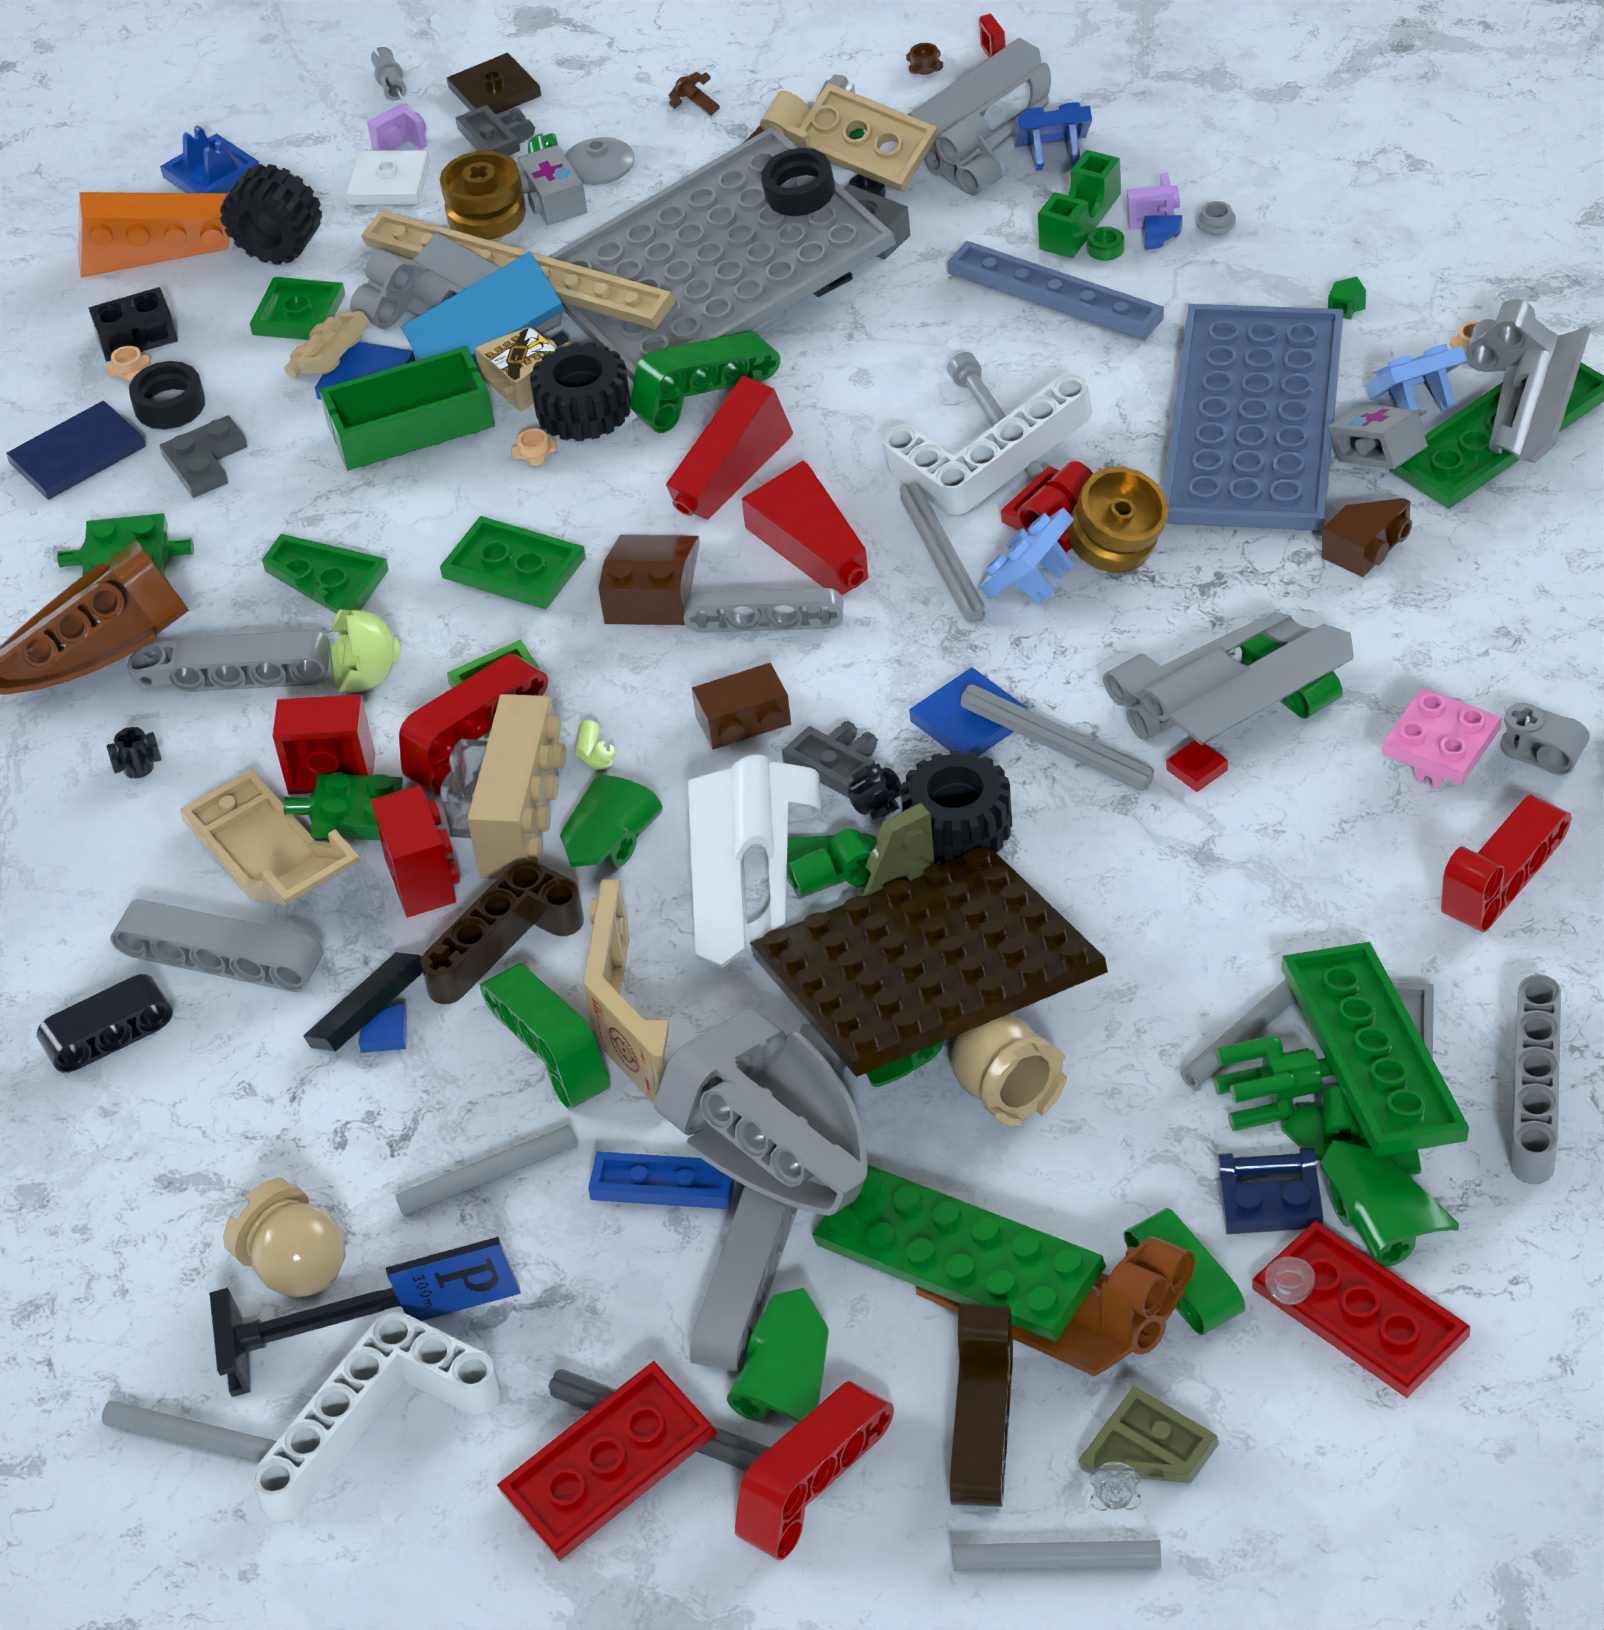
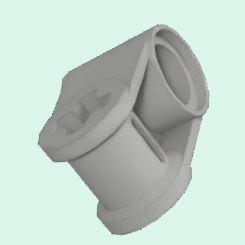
(1545, 740)

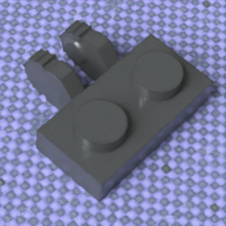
(495, 131)
(831, 754)

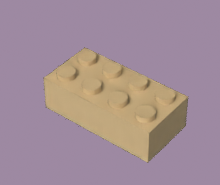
(516, 784)

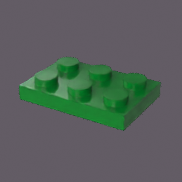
(513, 562)

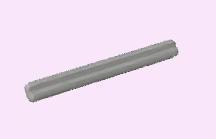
(942, 552)
(1057, 737)

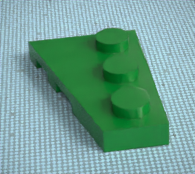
(325, 572)

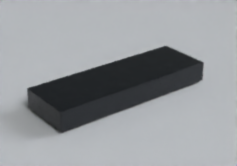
(364, 1002)

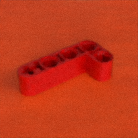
(459, 714)
(1486, 882)
(805, 1464)

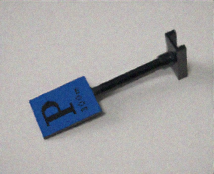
(420, 1286)

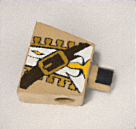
(510, 360)

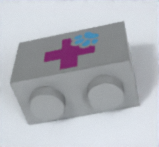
(551, 185)
(1378, 436)

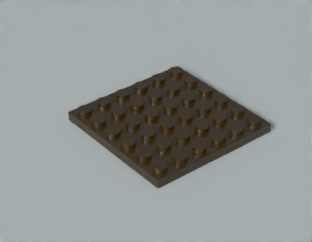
(926, 959)

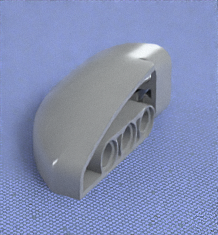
(767, 1113)

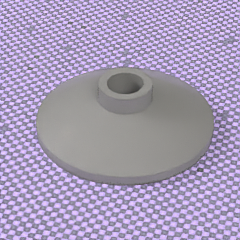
(600, 160)

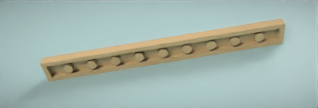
(571, 282)

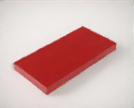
(1369, 1311)
(606, 1460)

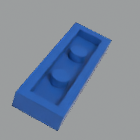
(659, 1181)

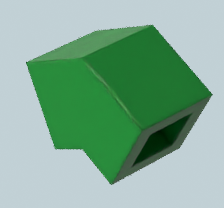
(1347, 295)

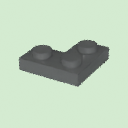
(196, 453)

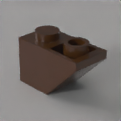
(1365, 534)

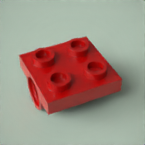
(1048, 494)

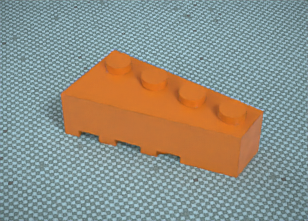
(146, 228)

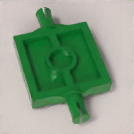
(110, 536)
(344, 804)

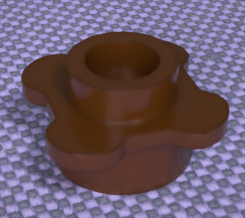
(924, 59)

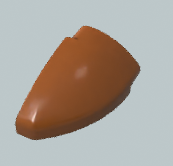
(91, 623)

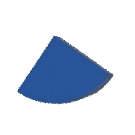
(1161, 229)
(385, 1031)

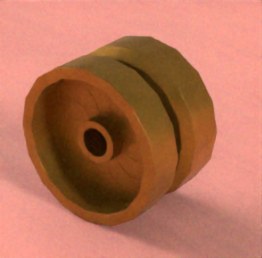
(483, 194)
(1118, 519)

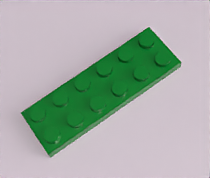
(1459, 450)
(1374, 1049)
(962, 1252)

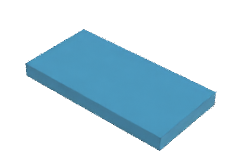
(487, 310)

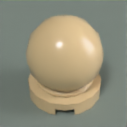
(1009, 1068)
(286, 1240)

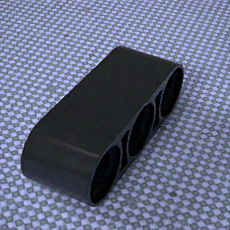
(104, 1023)

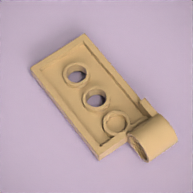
(837, 115)

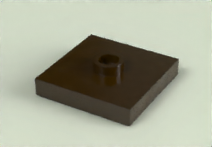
(495, 83)

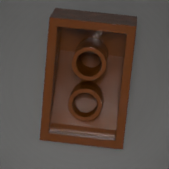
(648, 579)

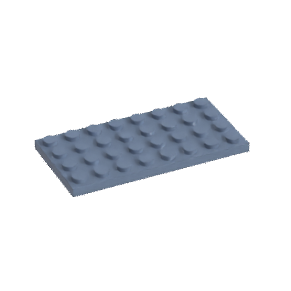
(1254, 417)

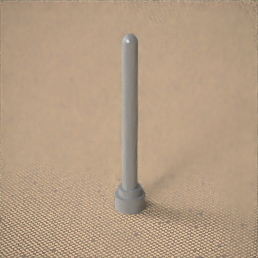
(967, 373)

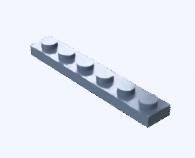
(1056, 290)

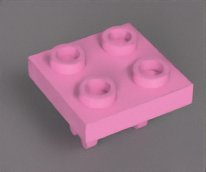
(1441, 737)

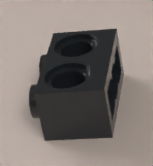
(133, 321)

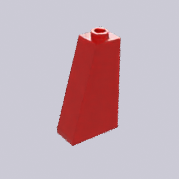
(730, 449)
(807, 528)

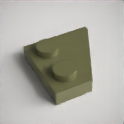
(901, 849)
(1151, 1440)

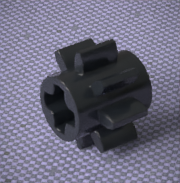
(134, 752)
(875, 791)

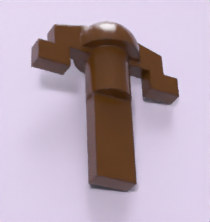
(686, 87)

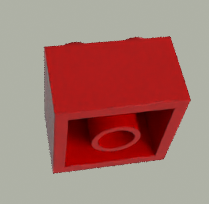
(322, 738)
(416, 850)

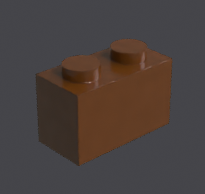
(741, 705)

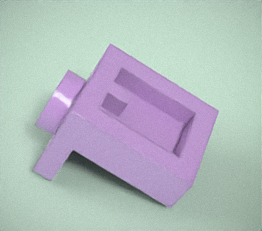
(396, 128)
(1151, 202)

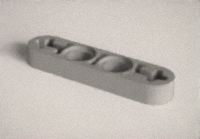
(763, 604)

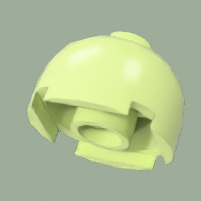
(362, 651)

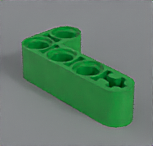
(696, 368)
(550, 1032)

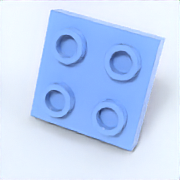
(1408, 372)
(1025, 552)

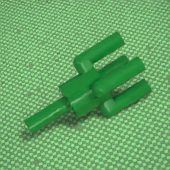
(1280, 1077)

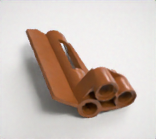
(1120, 1312)

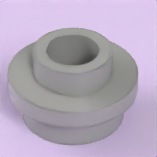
(1216, 218)

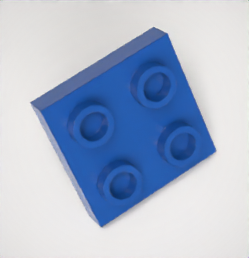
(1042, 127)
(207, 164)

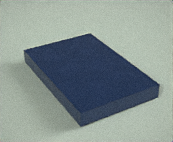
(75, 449)

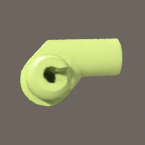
(590, 749)

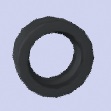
(802, 199)
(165, 377)

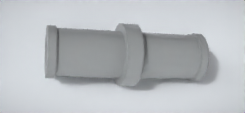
(388, 73)

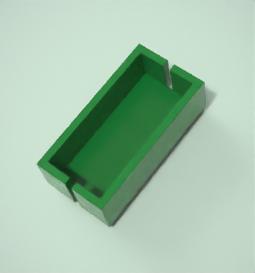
(407, 408)

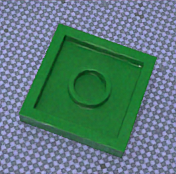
(295, 307)

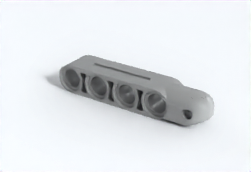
(233, 661)

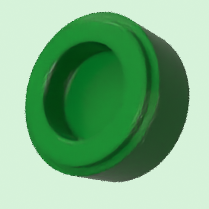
(1105, 243)

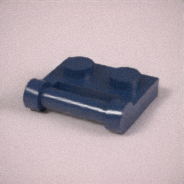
(1270, 1204)

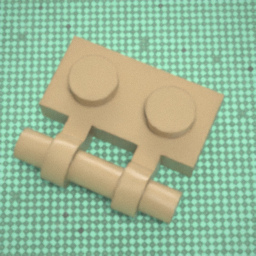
(327, 344)

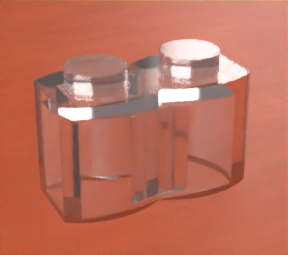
(460, 784)

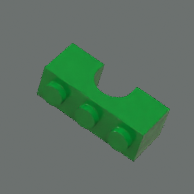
(1069, 219)

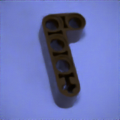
(480, 937)
(982, 1405)

